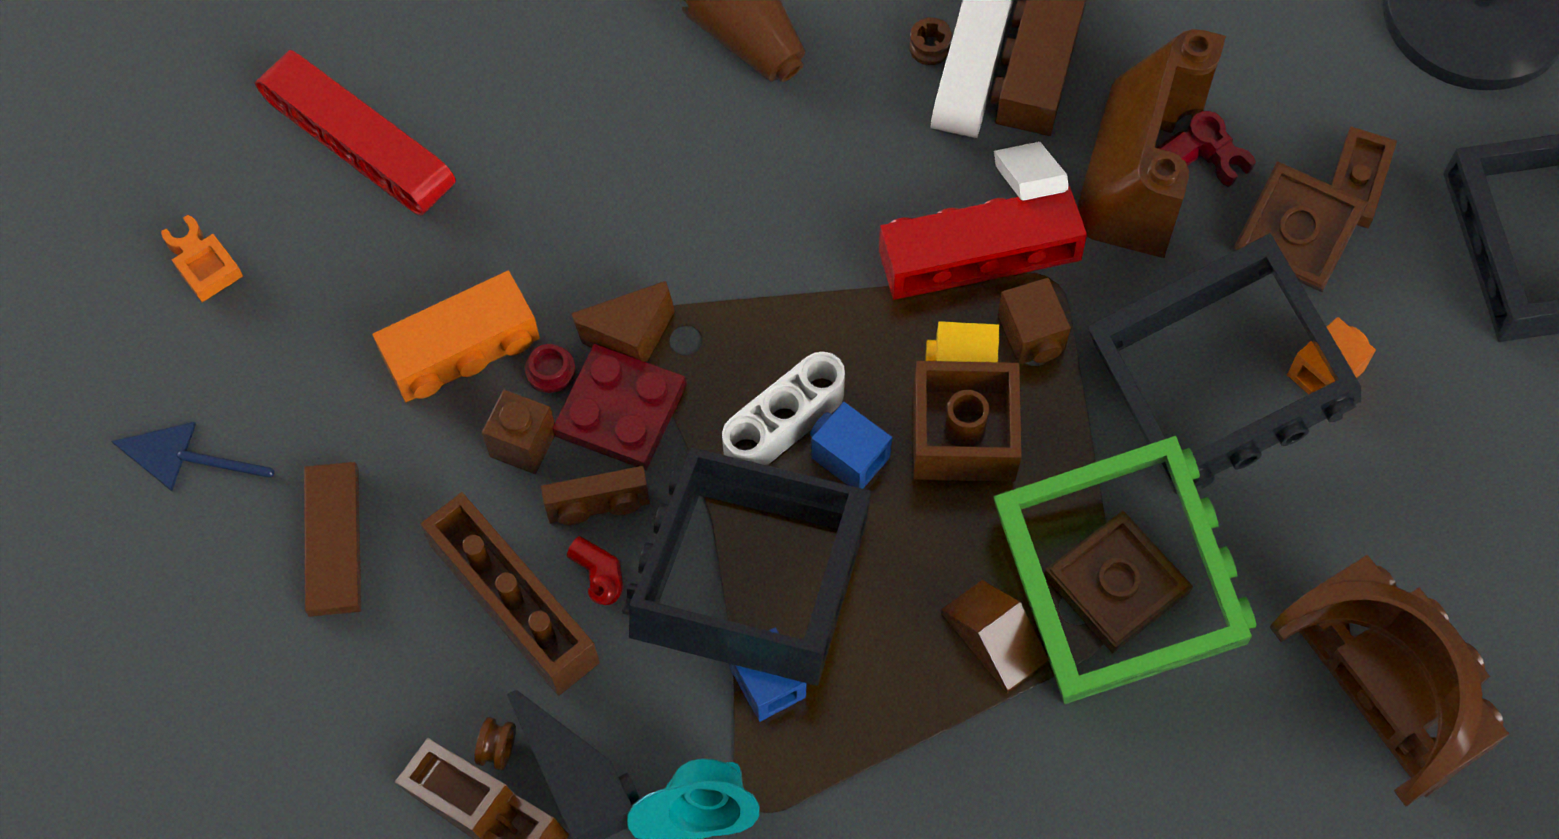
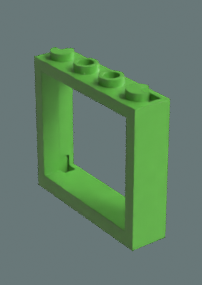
(1201, 520)

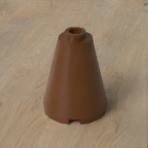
(754, 32)

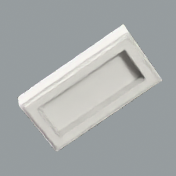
(1031, 171)

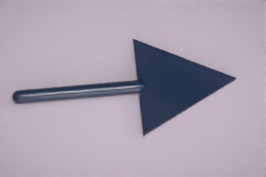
(166, 449)

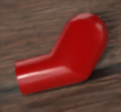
(603, 568)

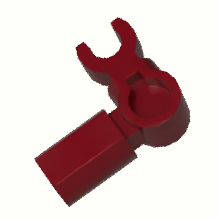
(1208, 138)

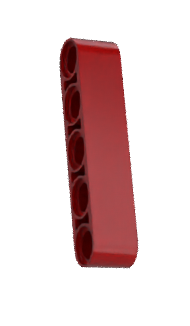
(355, 132)

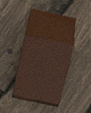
(629, 322)
(997, 633)

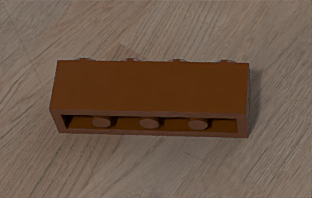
(1037, 63)
(510, 593)

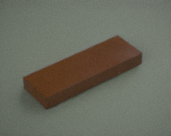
(332, 539)

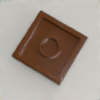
(1306, 221)
(1117, 581)

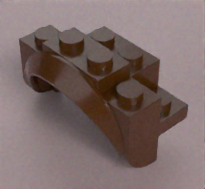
(1400, 671)

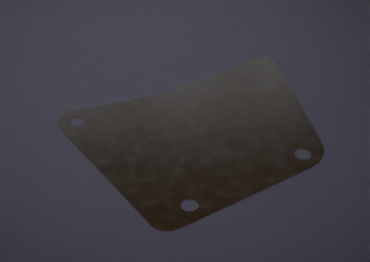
(894, 658)

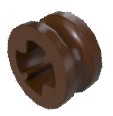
(930, 54)
(495, 743)

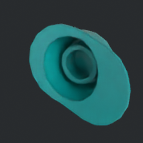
(698, 803)

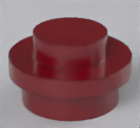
(550, 368)

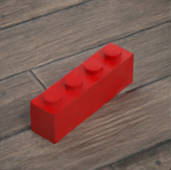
(980, 243)

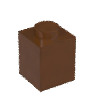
(1034, 322)
(519, 431)

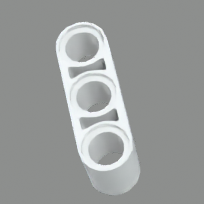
(789, 392)

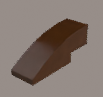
(473, 798)

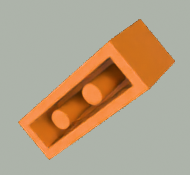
(457, 337)

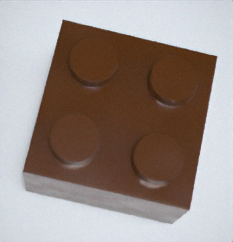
(966, 421)

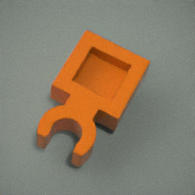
(202, 261)

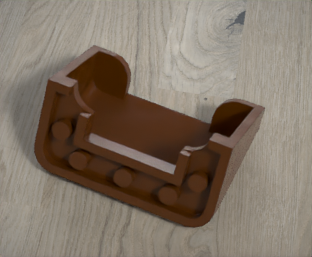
(1130, 185)

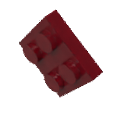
(620, 406)

